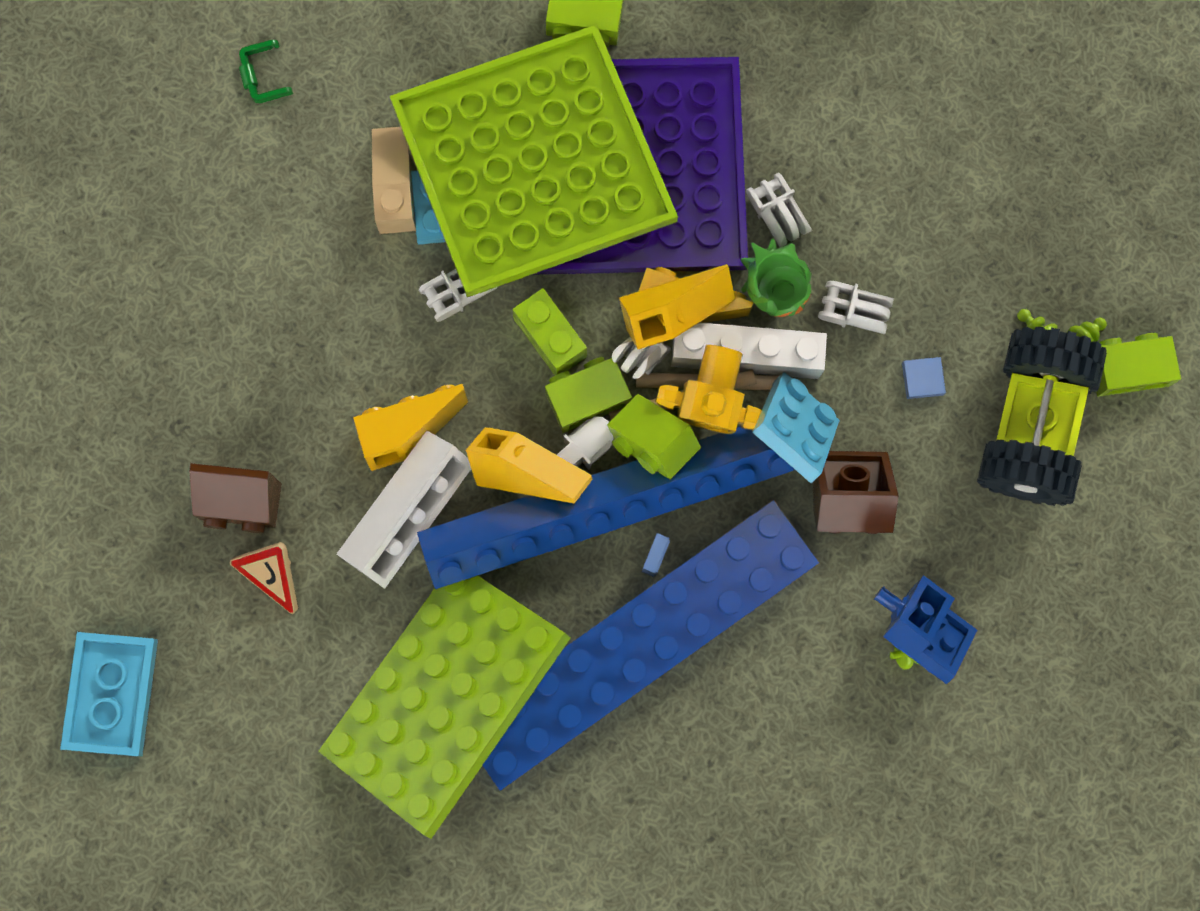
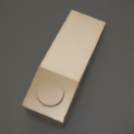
(392, 181)

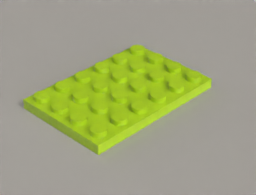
(443, 699)

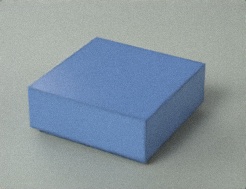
(923, 378)
(656, 555)

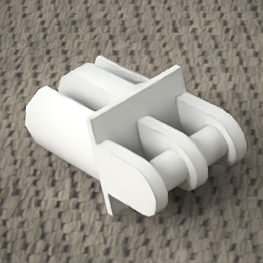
(780, 213)
(454, 290)
(862, 308)
(643, 358)
(587, 442)

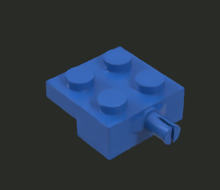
(927, 628)

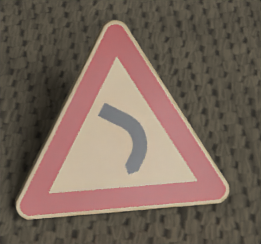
(270, 572)

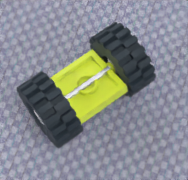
(1042, 416)

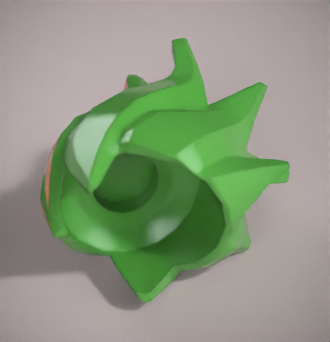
(777, 280)

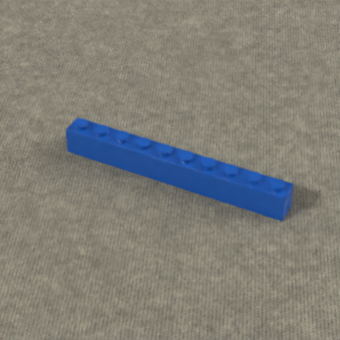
(608, 503)

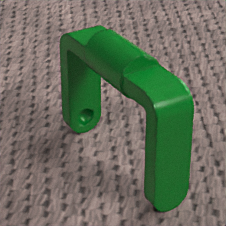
(248, 74)

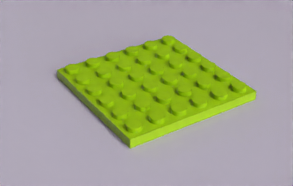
(533, 160)

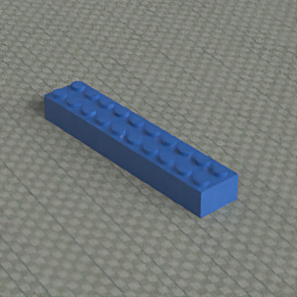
(652, 637)

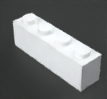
(763, 349)
(404, 508)

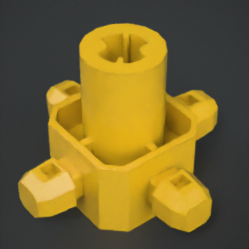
(711, 399)

